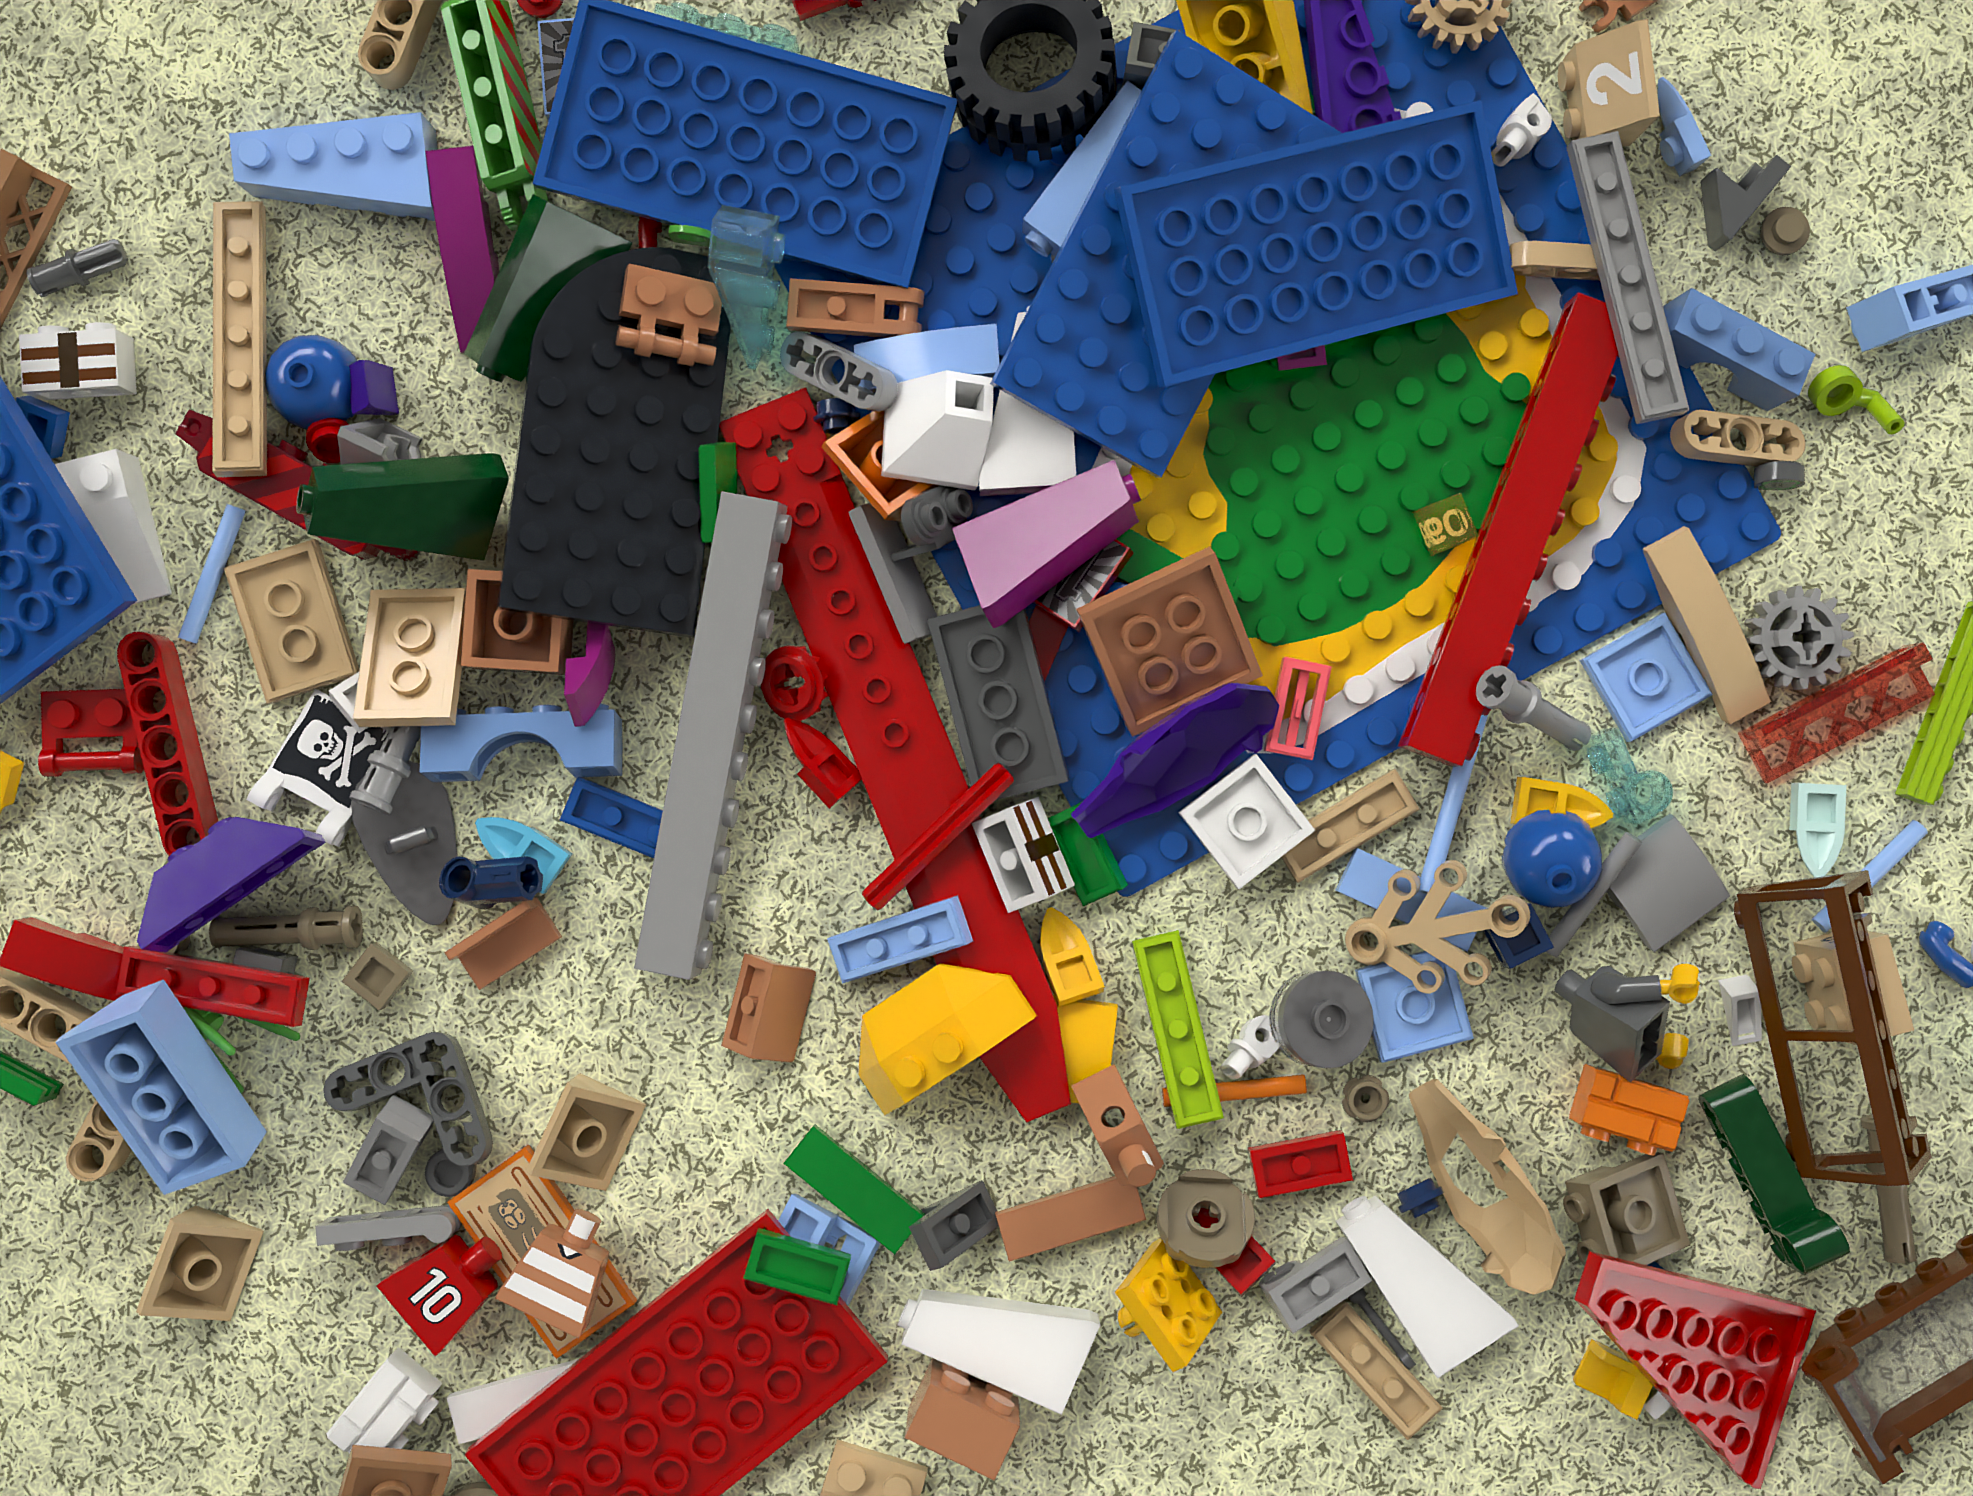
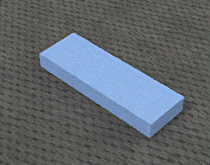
(1367, 882)
(900, 939)

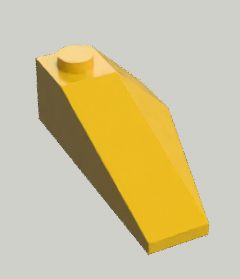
(1255, 38)

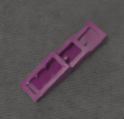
(463, 235)

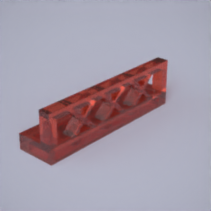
(1835, 698)

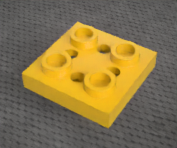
(1167, 1306)

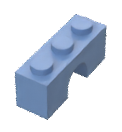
(1764, 364)

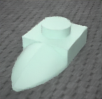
(1819, 823)

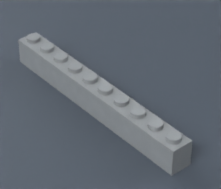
(712, 736)

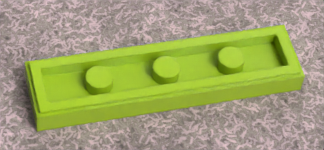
(1177, 1029)

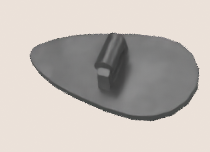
(412, 844)

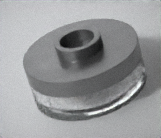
(1321, 1019)

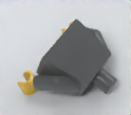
(1627, 1016)

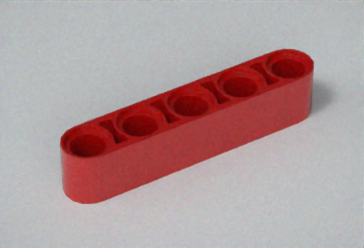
(155, 727)

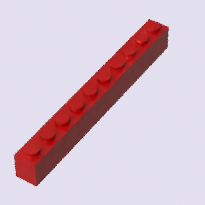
(1515, 533)

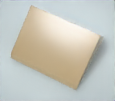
(586, 1134)
(200, 1267)

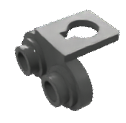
(930, 519)

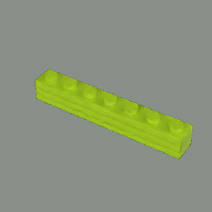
(1943, 721)

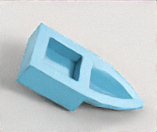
(513, 839)

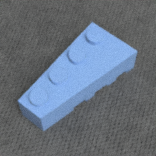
(342, 164)

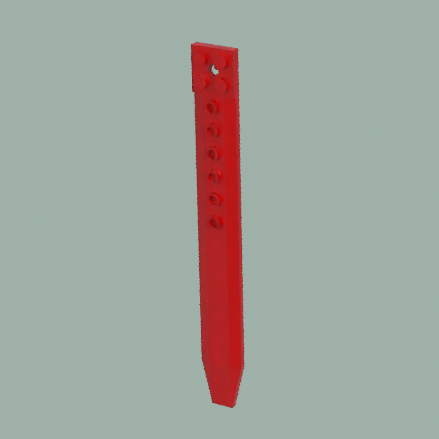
(894, 726)

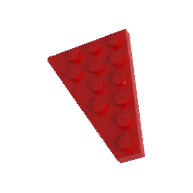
(1707, 1348)

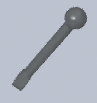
(1359, 1298)

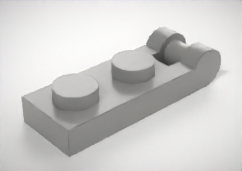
(392, 1227)

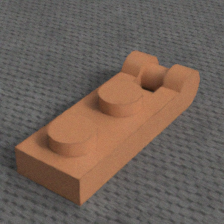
(852, 308)

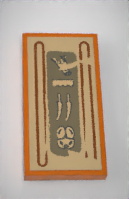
(512, 1212)

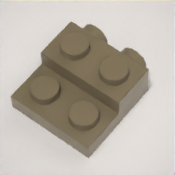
(1627, 1211)

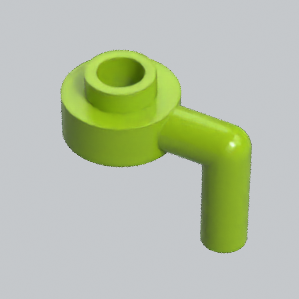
(1840, 389)

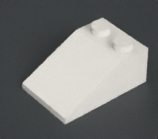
(117, 506)

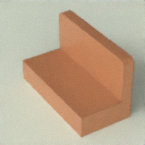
(505, 942)
(768, 1009)

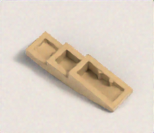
(1707, 624)

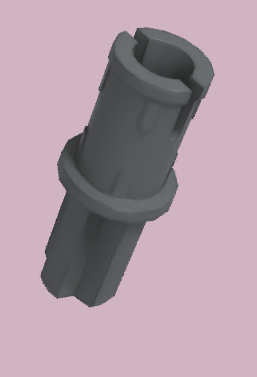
(77, 267)

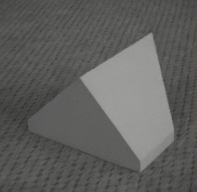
(376, 442)

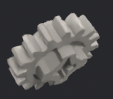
(1798, 619)

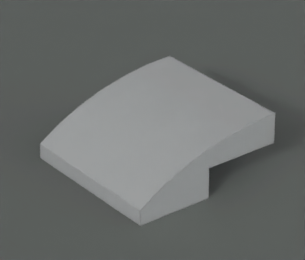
(1666, 884)

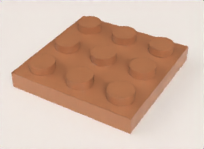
(1169, 639)

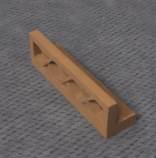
(15, 182)

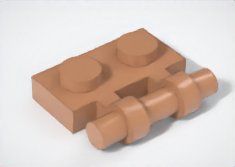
(673, 302)

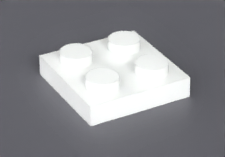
(1246, 821)

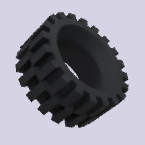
(1031, 118)

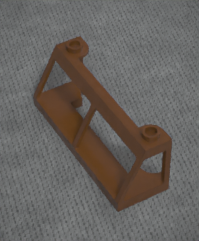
(1901, 1151)

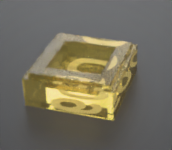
(1445, 524)

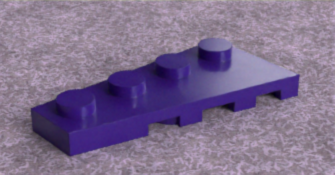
(1344, 69)

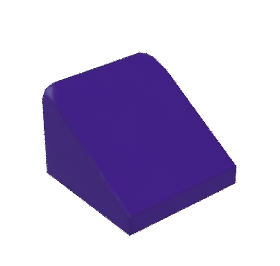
(372, 389)

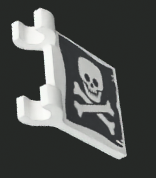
(322, 764)

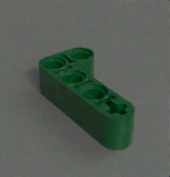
(1800, 1231)

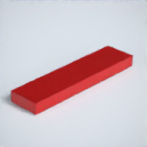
(218, 985)

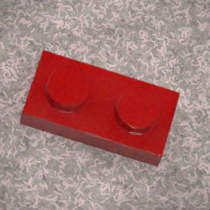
(1300, 1163)

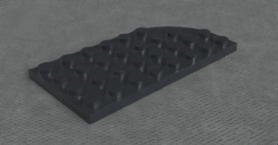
(611, 461)

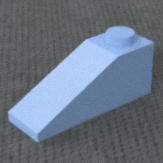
(1912, 308)

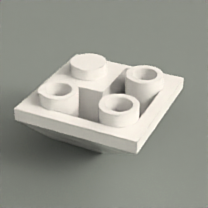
(938, 429)

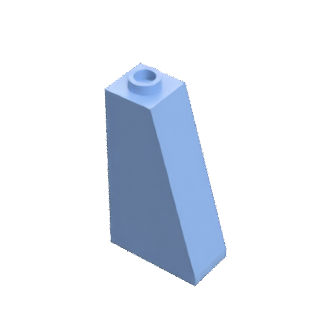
(1061, 201)

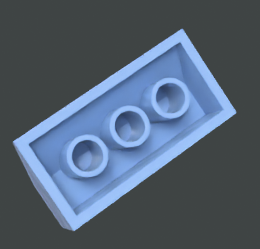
(163, 1088)

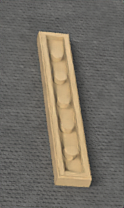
(239, 339)

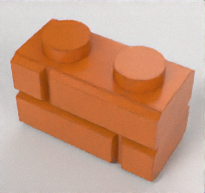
(1634, 1110)

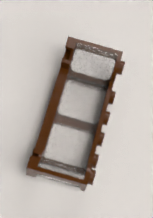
(1900, 1360)

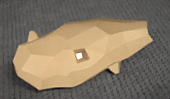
(1511, 1232)

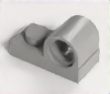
(388, 1149)
(1313, 1287)

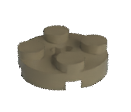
(1186, 1238)

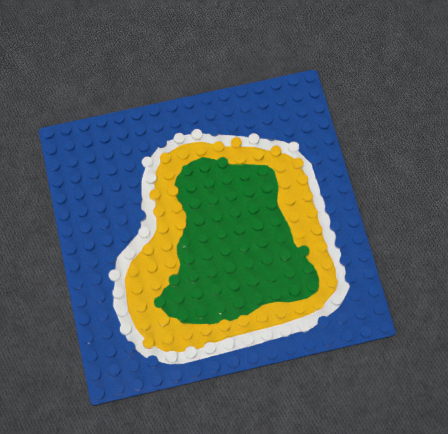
(1318, 468)

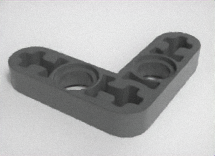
(420, 1072)

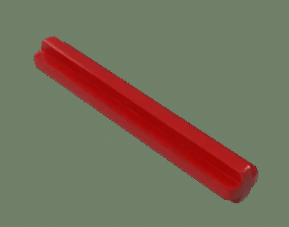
(937, 836)

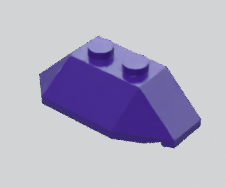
(216, 875)

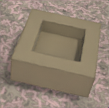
(377, 976)

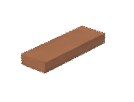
(1068, 1217)

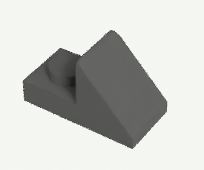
(1731, 203)
(954, 1225)

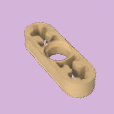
(1553, 260)
(1719, 446)

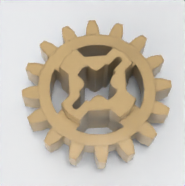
(1459, 20)

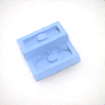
(818, 1225)

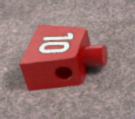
(443, 1288)

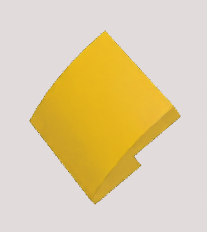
(1086, 1038)

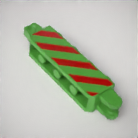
(495, 100)

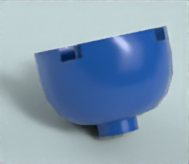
(310, 380)
(1552, 858)

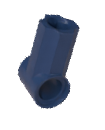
(491, 881)

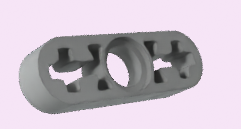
(855, 370)

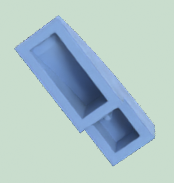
(928, 352)

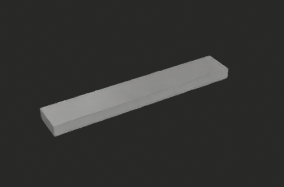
(1627, 277)

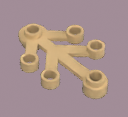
(1429, 932)

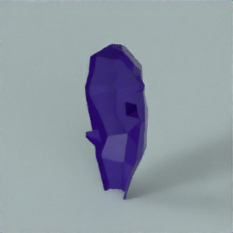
(1179, 755)

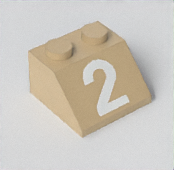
(1610, 84)

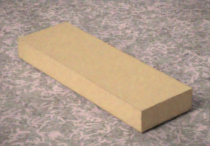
(1351, 824)
(1375, 1369)

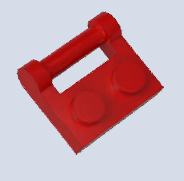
(87, 715)

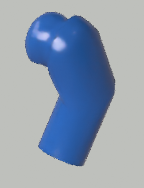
(1951, 963)

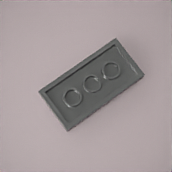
(998, 699)

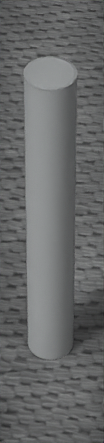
(1580, 910)

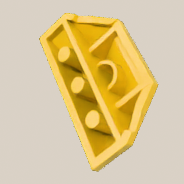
(936, 1030)

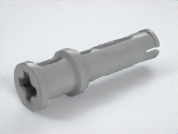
(1524, 704)
(387, 769)

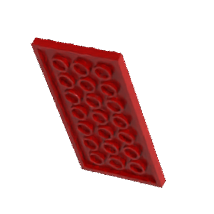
(684, 1389)

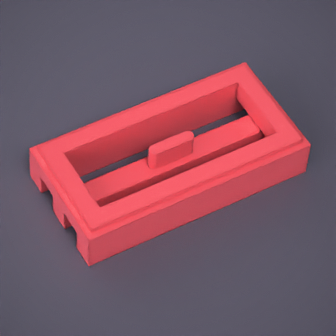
(1304, 668)

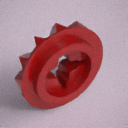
(793, 701)

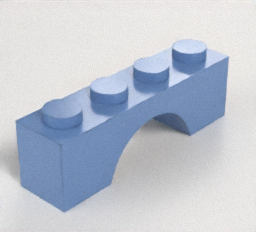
(467, 747)

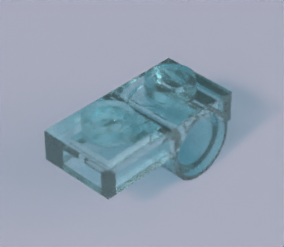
(1610, 756)

